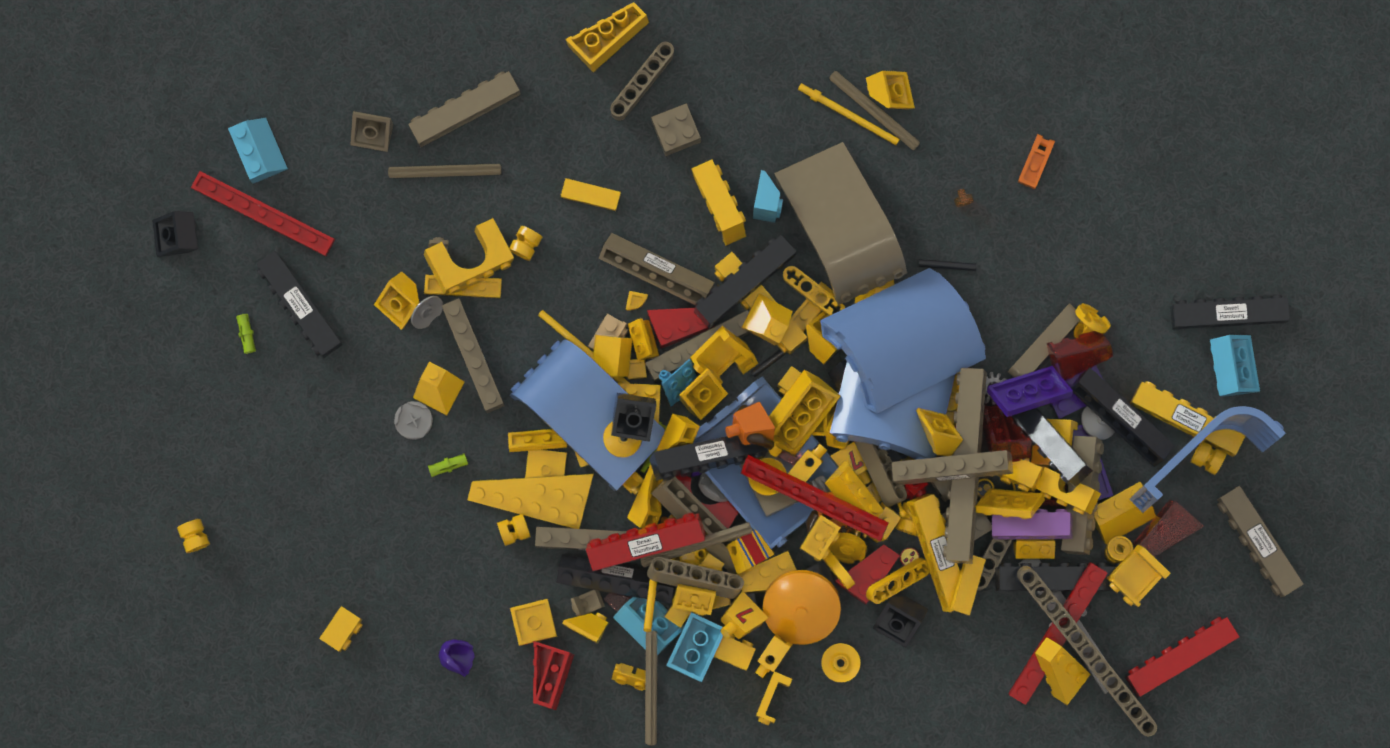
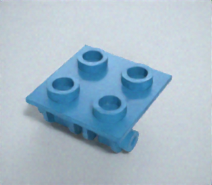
(678, 381)

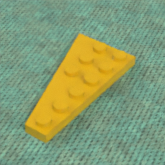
(544, 498)

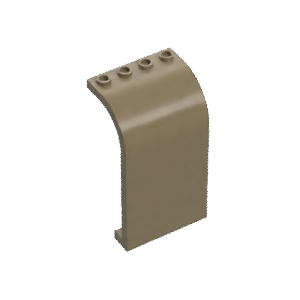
(843, 222)

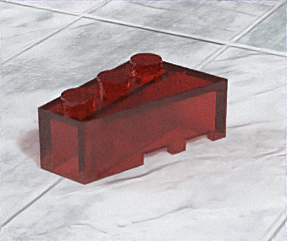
(1079, 354)
(1004, 434)
(1168, 528)

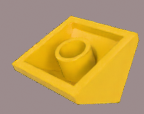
(613, 354)

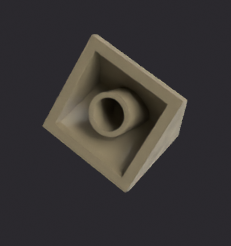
(371, 131)

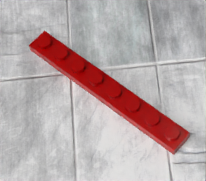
(262, 213)
(814, 498)
(1075, 606)

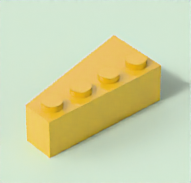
(607, 36)
(719, 201)

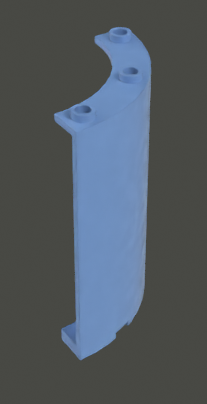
(906, 338)
(892, 428)
(735, 486)

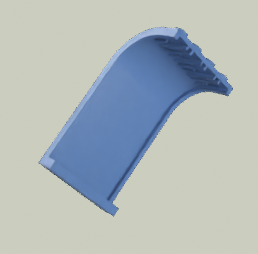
(578, 404)
(1247, 420)

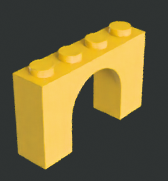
(452, 277)

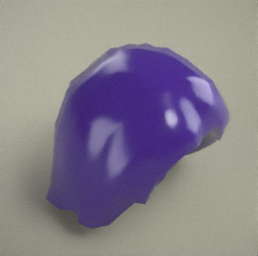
(457, 656)

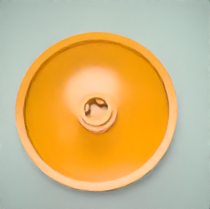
(801, 607)

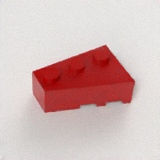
(675, 325)
(870, 571)
(550, 674)

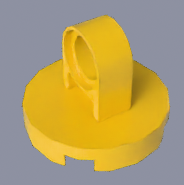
(1090, 321)
(849, 548)

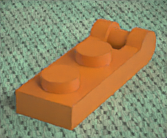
(1035, 162)

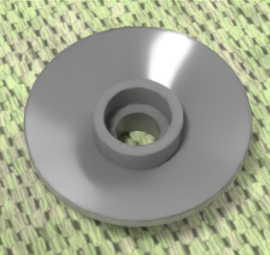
(426, 312)
(1094, 425)

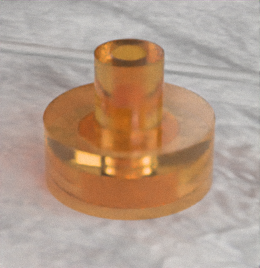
(963, 199)

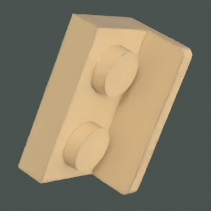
(610, 327)

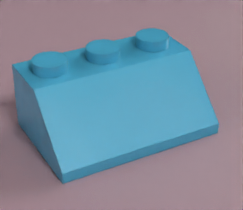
(257, 149)
(767, 201)
(1234, 365)
(632, 619)
(695, 647)

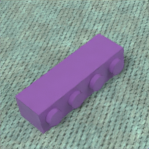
(1041, 526)

